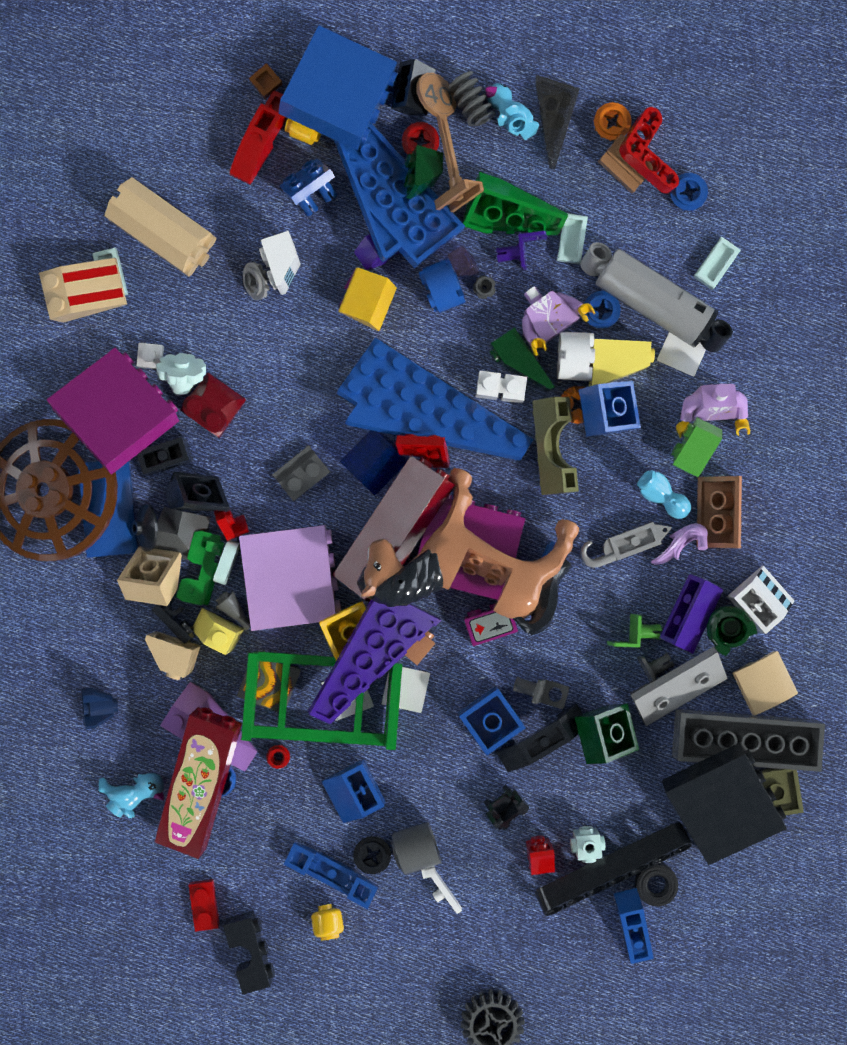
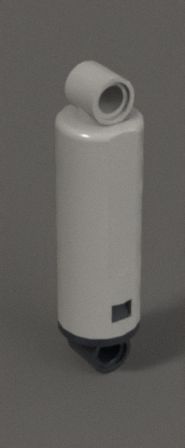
(656, 297)

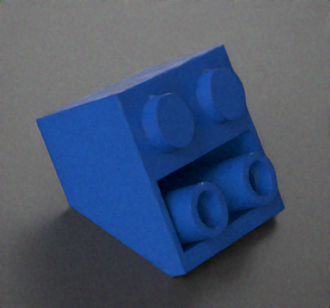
(354, 792)

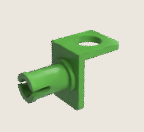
(638, 631)

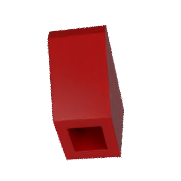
(540, 855)

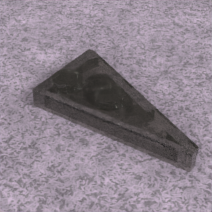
(556, 107)

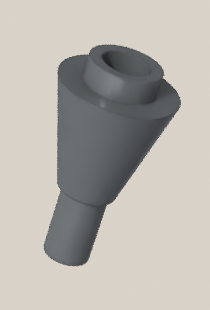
(230, 605)

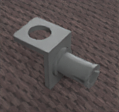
(654, 668)
(541, 690)

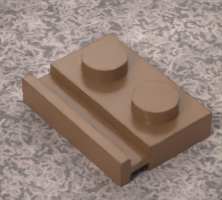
(620, 168)

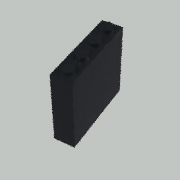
(725, 803)

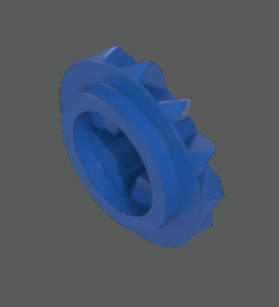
(693, 182)
(610, 303)

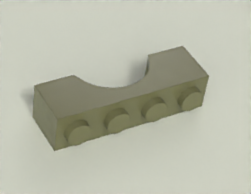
(550, 418)

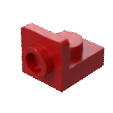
(231, 526)

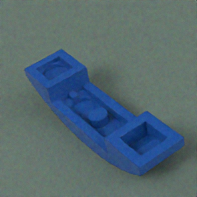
(333, 873)

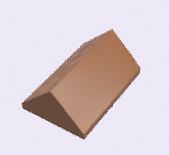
(720, 510)

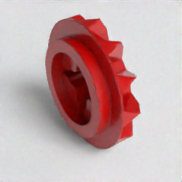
(413, 133)

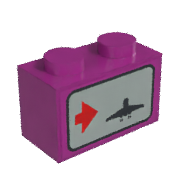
(488, 625)

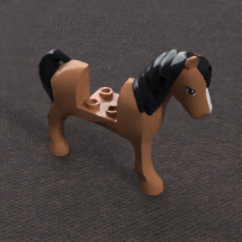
(529, 585)

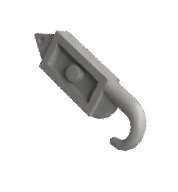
(626, 544)

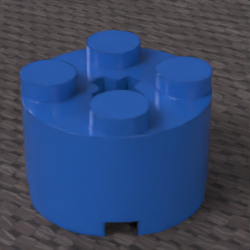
(443, 286)

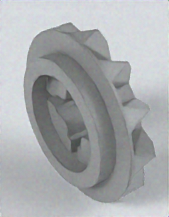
(252, 275)

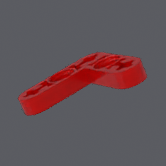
(641, 153)

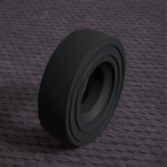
(663, 897)

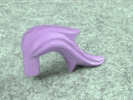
(681, 539)

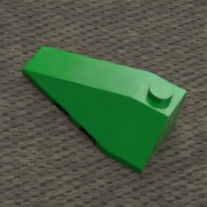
(510, 210)

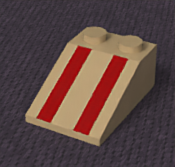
(82, 289)

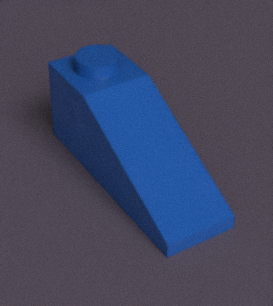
(633, 925)

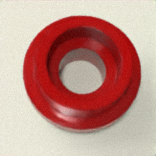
(278, 764)

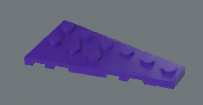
(372, 649)

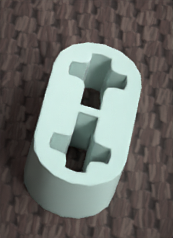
(226, 562)

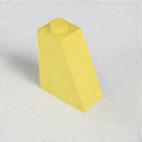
(619, 359)
(217, 632)

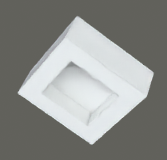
(149, 355)

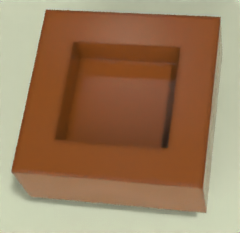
(265, 81)

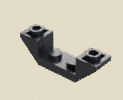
(542, 742)

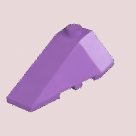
(188, 701)

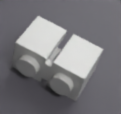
(491, 384)

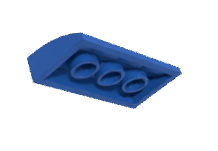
(118, 536)

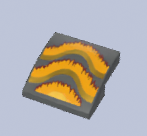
(270, 684)

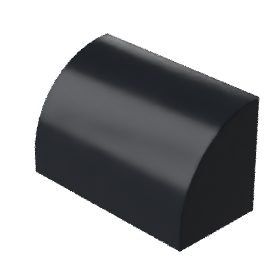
(405, 93)

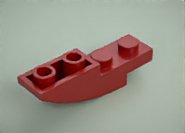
(258, 140)

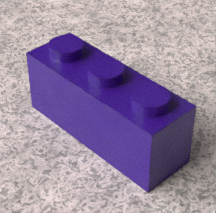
(691, 613)

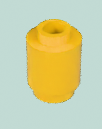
(301, 132)

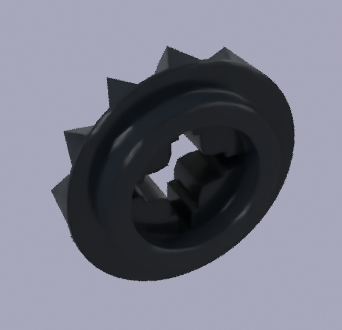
(369, 865)

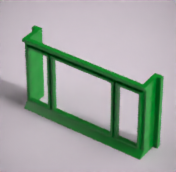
(281, 732)

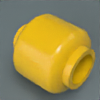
(327, 922)

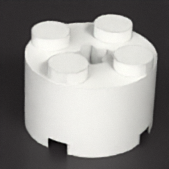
(575, 356)

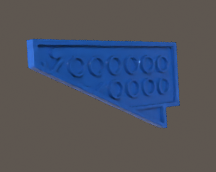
(392, 219)
(404, 399)

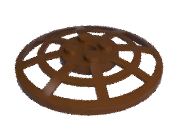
(59, 494)

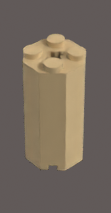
(160, 226)

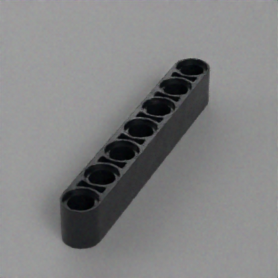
(613, 868)

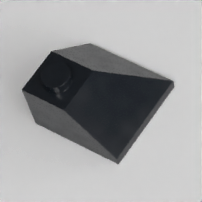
(196, 493)

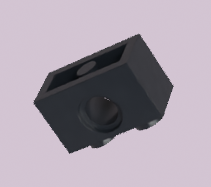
(165, 456)

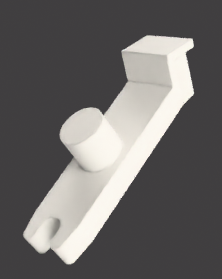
(443, 891)

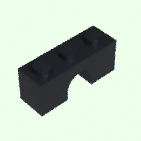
(245, 932)

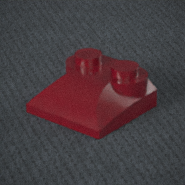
(213, 405)

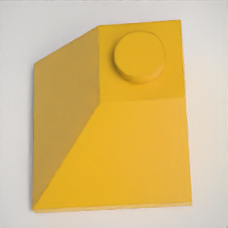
(340, 626)

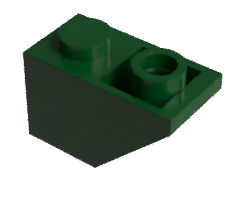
(423, 170)

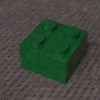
(606, 733)

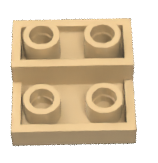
(765, 683)

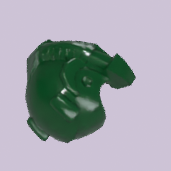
(729, 628)

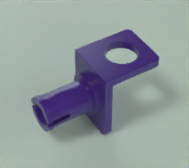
(518, 252)

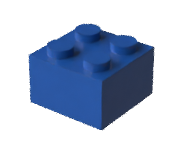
(609, 408)
(491, 720)

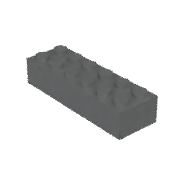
(771, 739)

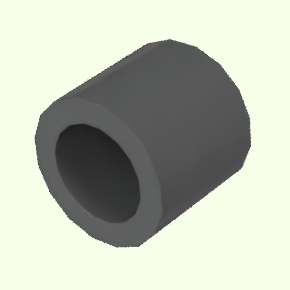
(415, 848)

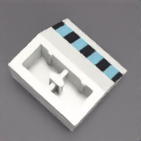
(281, 257)
(762, 599)

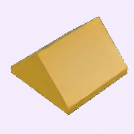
(368, 298)

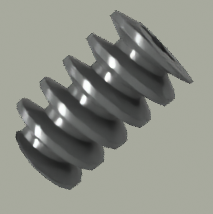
(470, 101)

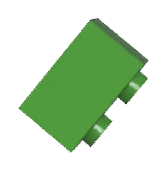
(697, 446)

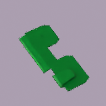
(202, 552)

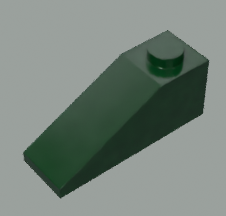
(517, 357)

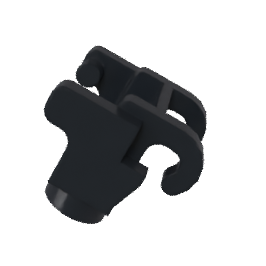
(506, 808)

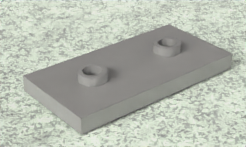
(679, 686)

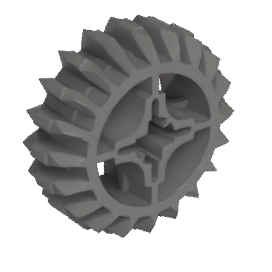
(482, 1027)

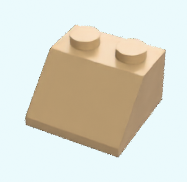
(151, 576)
(172, 654)

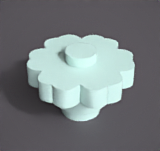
(181, 371)

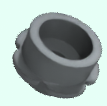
(488, 282)

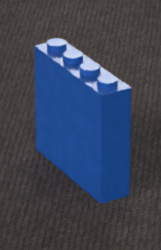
(338, 88)

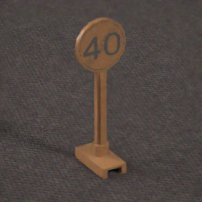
(438, 100)

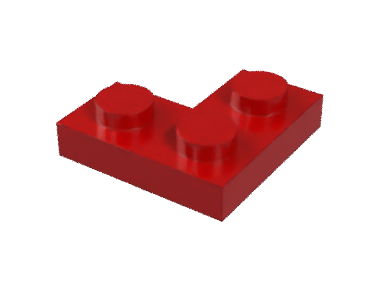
(431, 448)

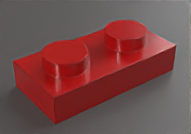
(204, 905)

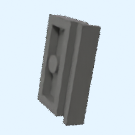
(301, 473)

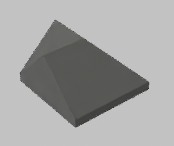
(177, 530)

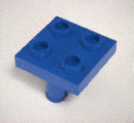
(310, 178)

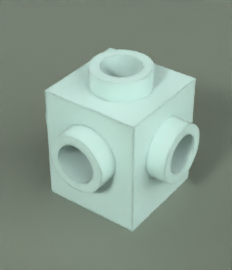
(584, 836)

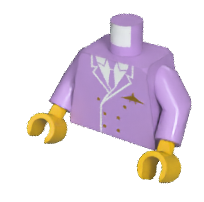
(550, 316)
(715, 403)

